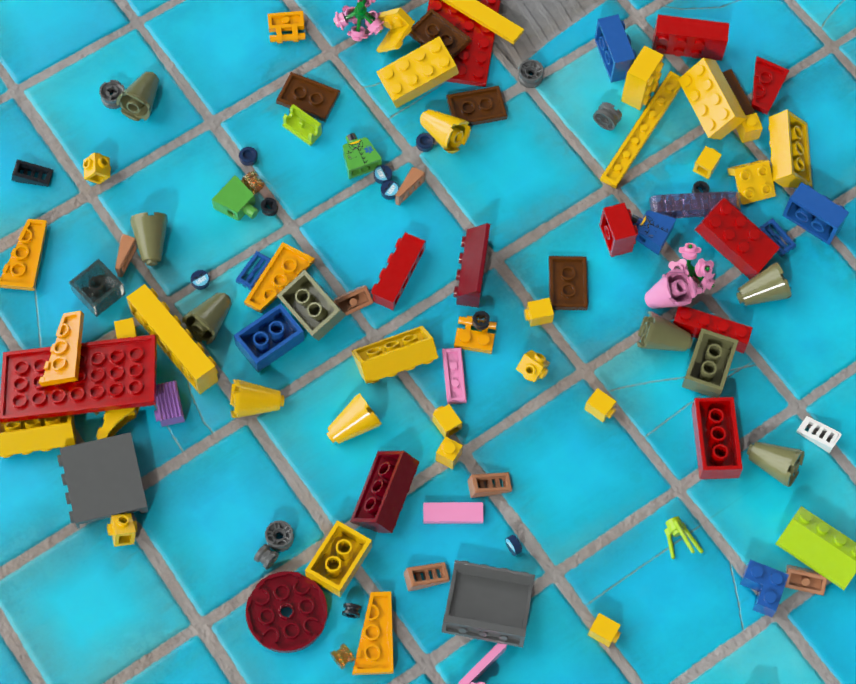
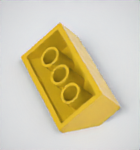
(789, 150)
(395, 354)
(36, 435)

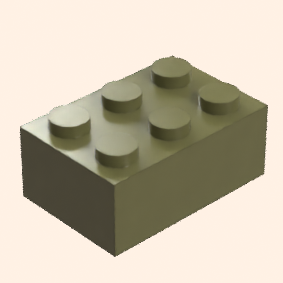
(311, 305)
(710, 363)

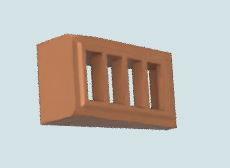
(410, 184)
(125, 254)
(476, 492)
(427, 582)

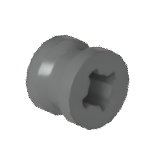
(266, 556)

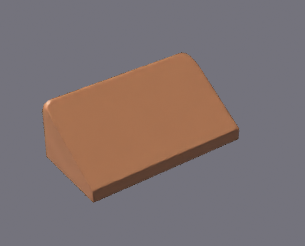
(354, 300)
(805, 580)

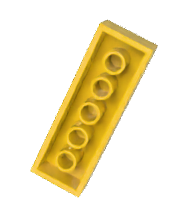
(173, 339)

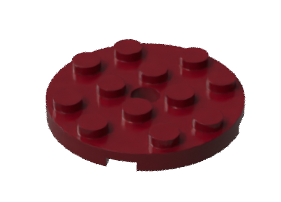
(281, 632)

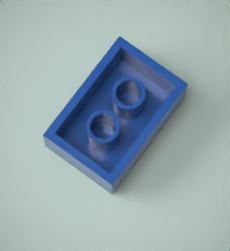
(614, 47)
(815, 213)
(269, 337)

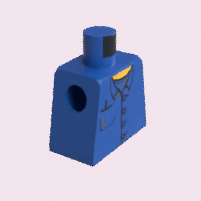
(653, 229)

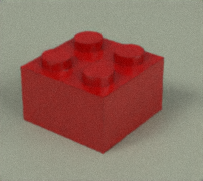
(618, 229)

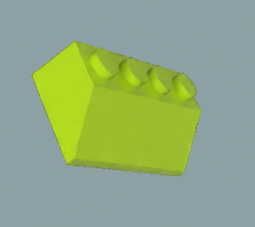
(820, 547)

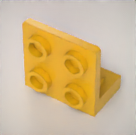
(400, 26)
(753, 181)

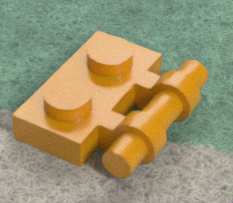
(286, 22)
(474, 340)

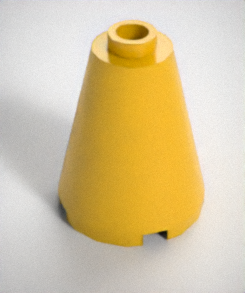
(446, 129)
(253, 399)
(353, 421)

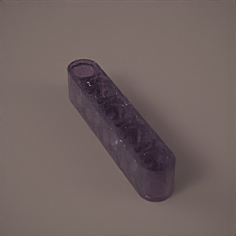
(691, 204)

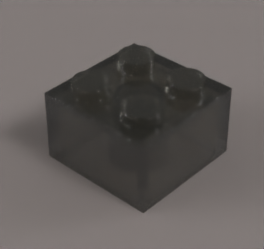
(97, 287)

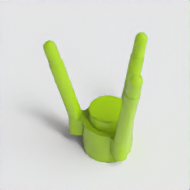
(676, 528)

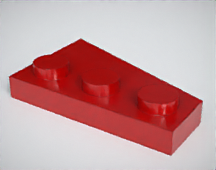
(766, 84)

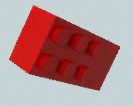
(690, 37)
(737, 238)
(716, 438)

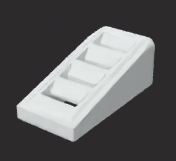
(822, 443)

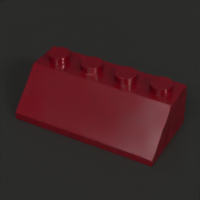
(473, 266)
(385, 491)

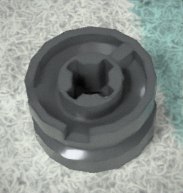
(527, 67)
(111, 87)
(607, 116)
(285, 530)

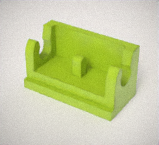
(302, 125)

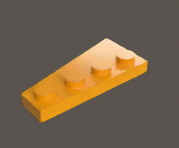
(25, 258)
(280, 272)
(65, 352)
(376, 639)

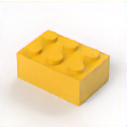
(642, 78)
(338, 558)

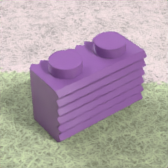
(168, 404)

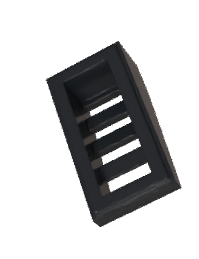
(24, 178)

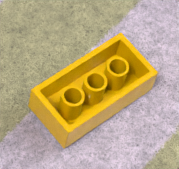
(417, 72)
(712, 98)

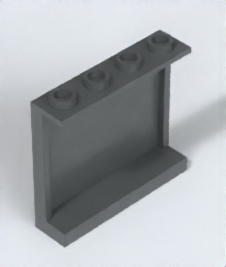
(102, 479)
(488, 603)

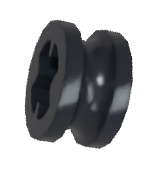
(705, 187)
(271, 212)
(481, 314)
(351, 610)

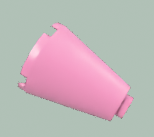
(671, 290)

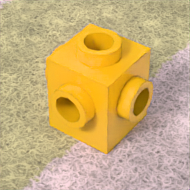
(96, 168)
(533, 366)
(122, 529)

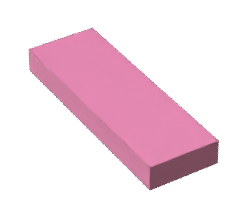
(454, 376)
(453, 513)
(484, 664)

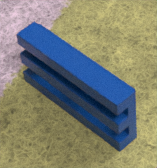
(768, 231)
(245, 283)

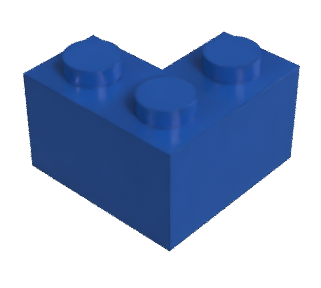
(768, 583)

